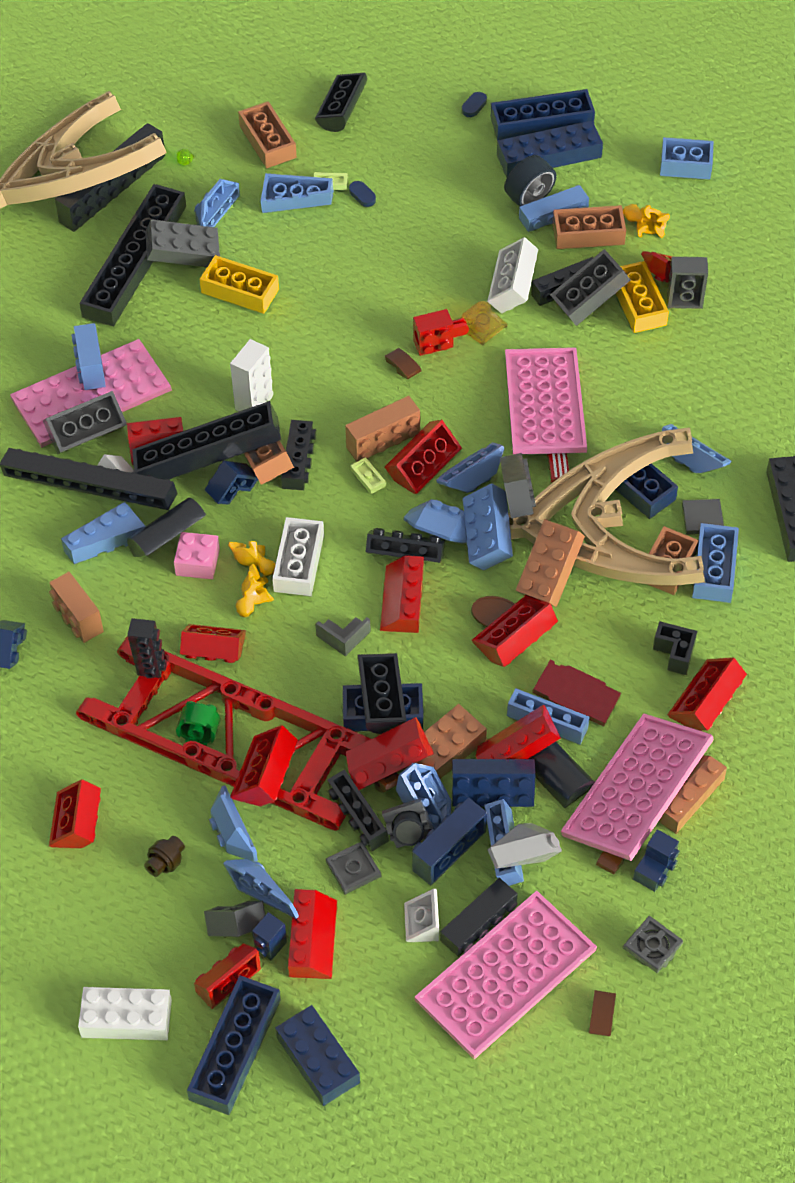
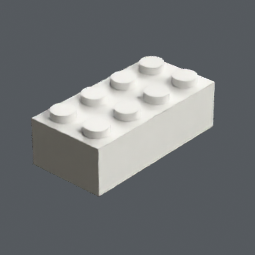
(513, 275)
(251, 376)
(298, 556)
(125, 1013)

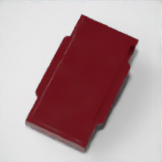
(577, 692)

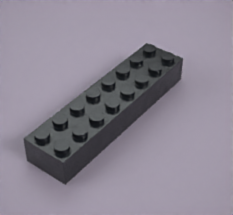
(81, 205)
(208, 443)

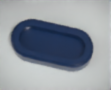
(474, 104)
(362, 193)

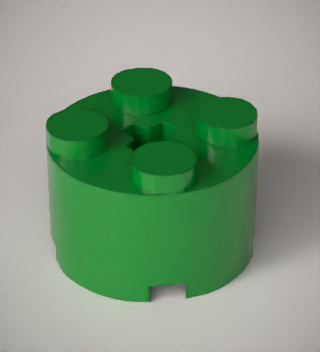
(198, 723)

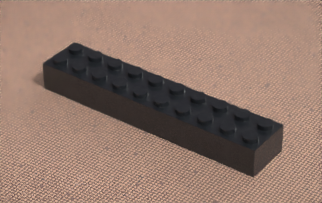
(128, 260)

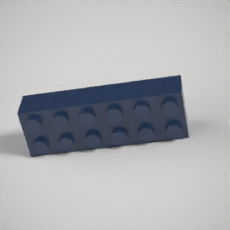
(540, 113)
(556, 146)
(234, 1045)

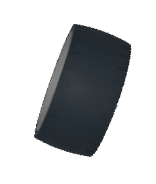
(530, 180)

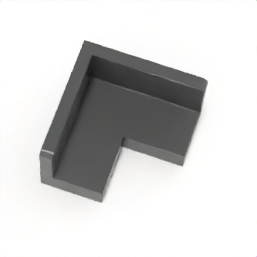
(343, 639)
(234, 920)

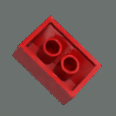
(150, 431)
(212, 642)
(75, 815)
(221, 979)

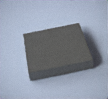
(701, 511)
(353, 867)

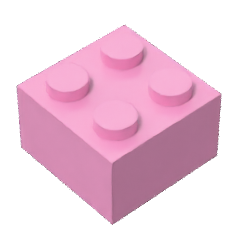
(197, 555)

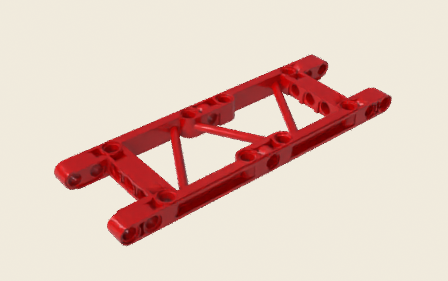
(214, 762)

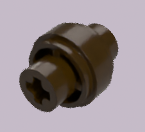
(164, 856)

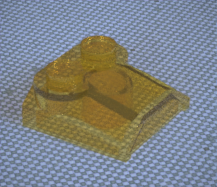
(483, 322)

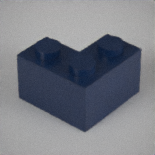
(229, 480)
(11, 636)
(657, 861)

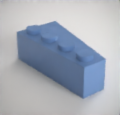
(295, 192)
(102, 534)

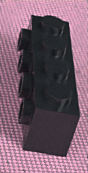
(547, 284)
(299, 450)
(402, 545)
(146, 648)
(358, 810)
(479, 917)

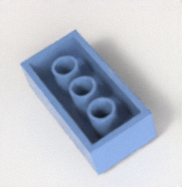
(487, 527)
(718, 553)

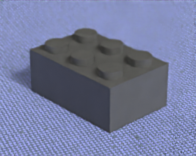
(687, 282)

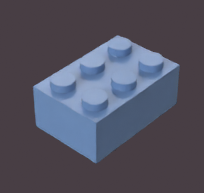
(686, 158)
(89, 356)

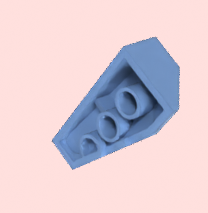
(256, 882)

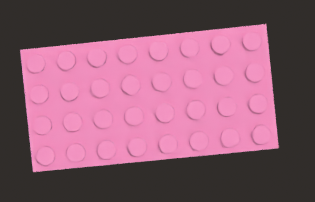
(127, 372)
(545, 401)
(637, 786)
(505, 974)

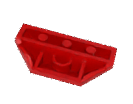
(658, 264)

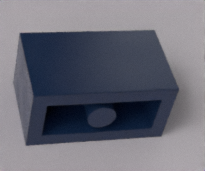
(269, 936)

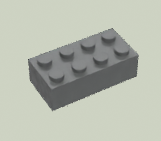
(181, 243)
(590, 287)
(84, 422)
(517, 485)

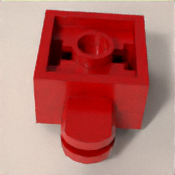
(436, 331)

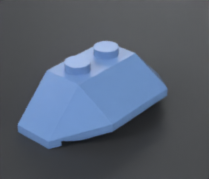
(216, 202)
(703, 457)
(474, 469)
(438, 520)
(424, 783)
(231, 827)

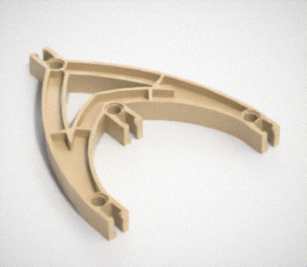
(61, 161)
(593, 484)

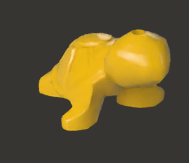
(647, 218)
(252, 555)
(253, 592)

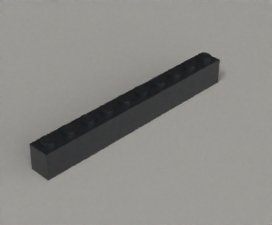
(89, 478)

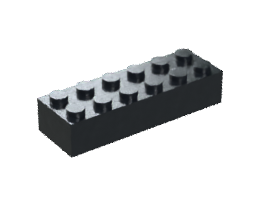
(782, 486)

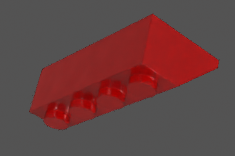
(423, 456)
(402, 595)
(515, 630)
(708, 693)
(521, 738)
(388, 753)
(264, 767)
(312, 935)

